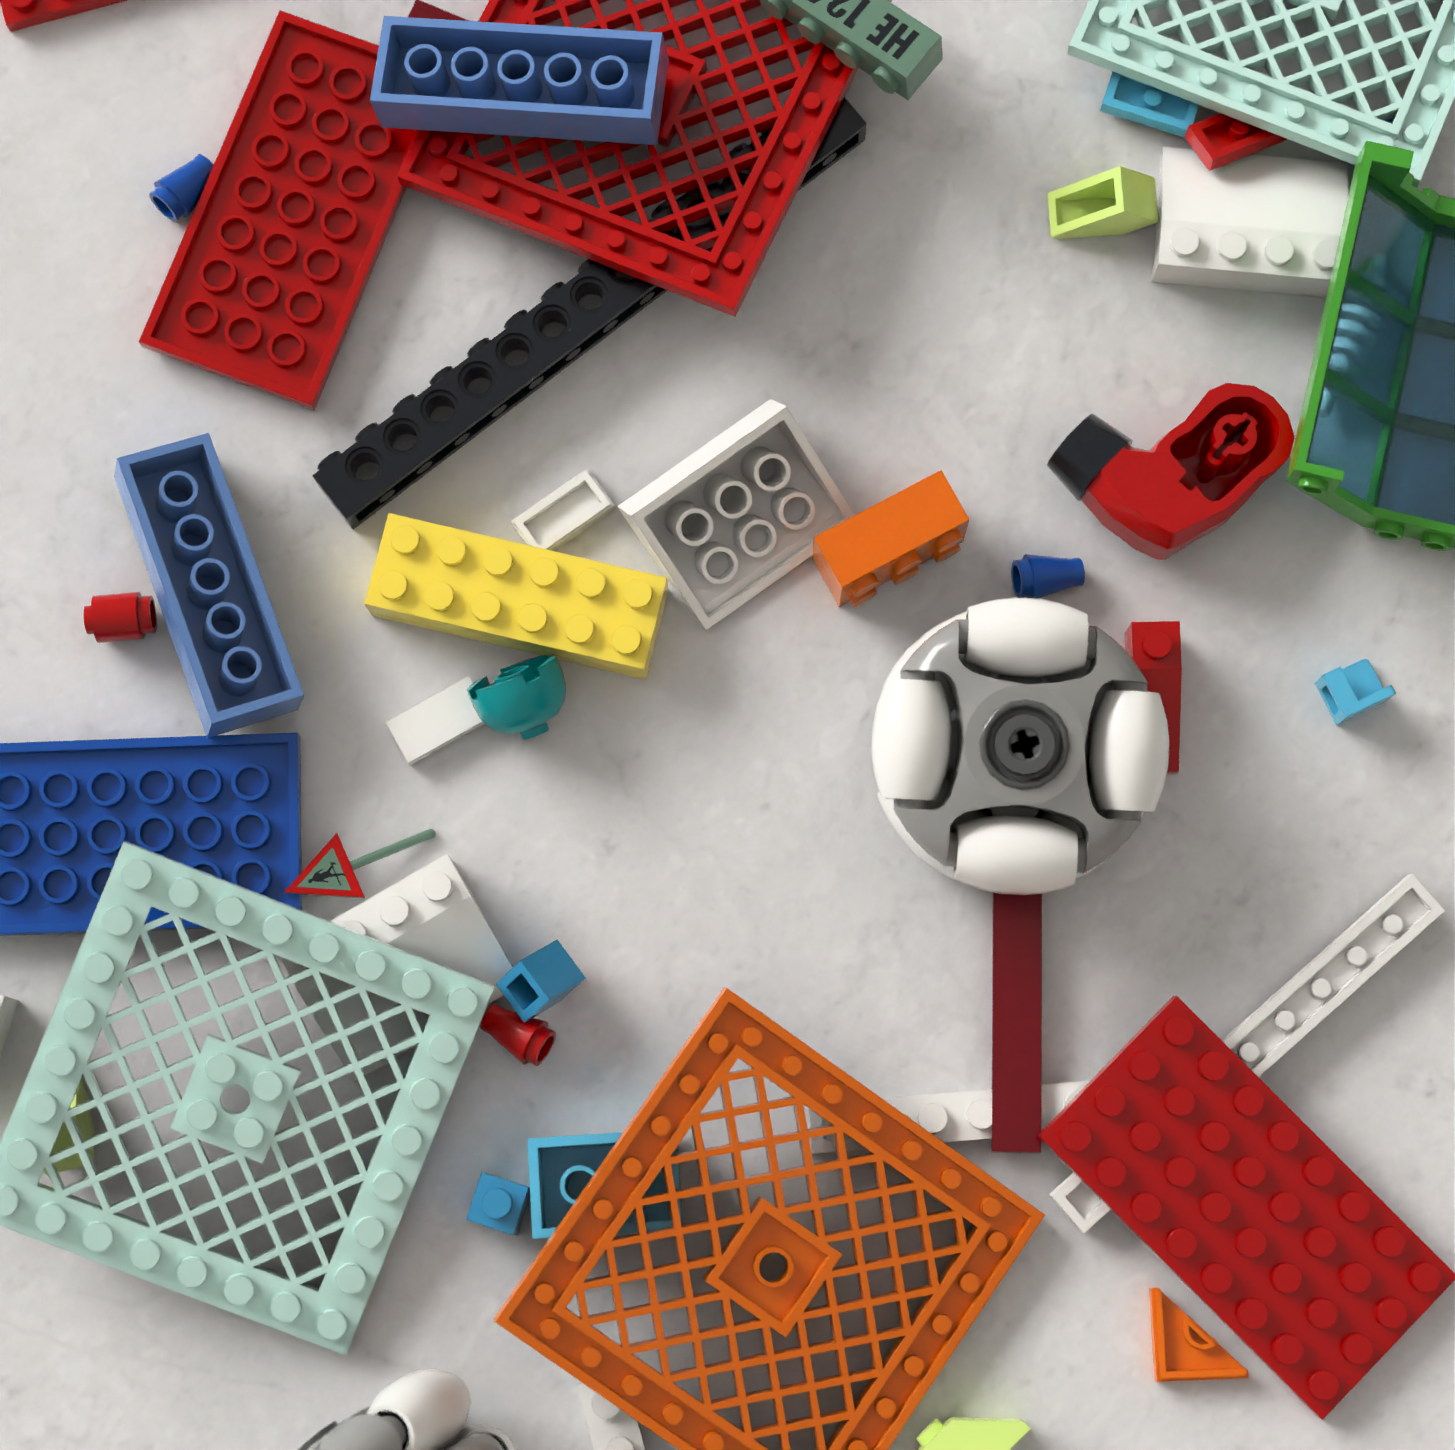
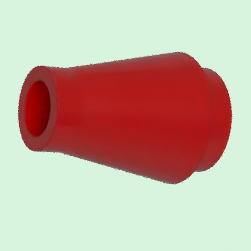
(525, 1041)

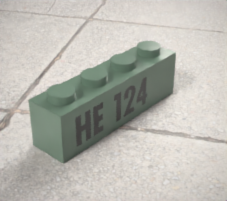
(870, 36)

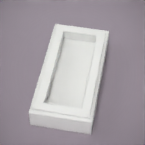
(563, 513)
(435, 722)

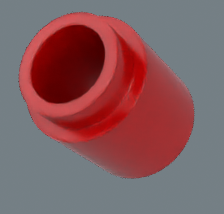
(120, 617)

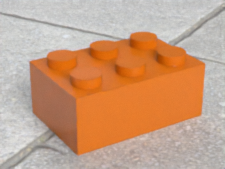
(890, 540)

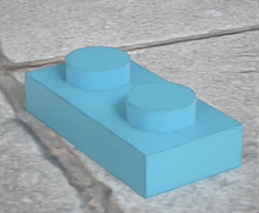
(1148, 105)

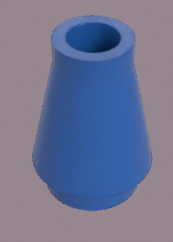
(181, 189)
(1044, 575)

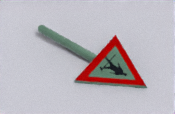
(333, 873)

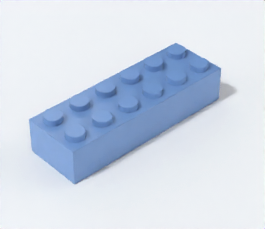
(520, 80)
(208, 585)

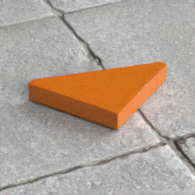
(1183, 1348)

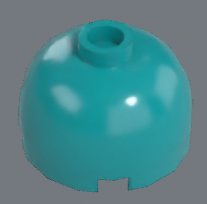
(521, 696)

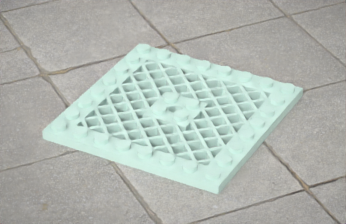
(1275, 101)
(191, 1267)

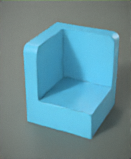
(1352, 690)

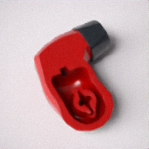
(1187, 479)

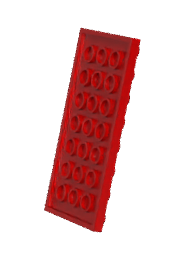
(286, 220)
(1247, 1207)

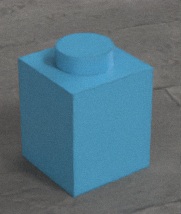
(540, 981)
(499, 1204)

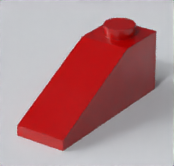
(1158, 655)

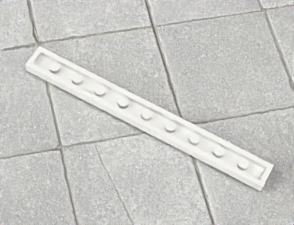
(1302, 1003)

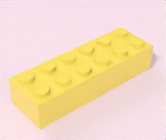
(517, 596)

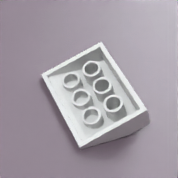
(1249, 223)
(737, 512)
(426, 916)

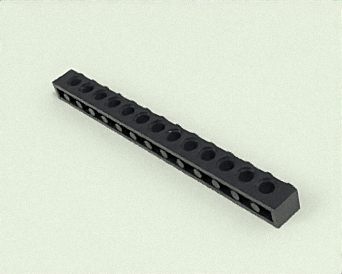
(547, 357)

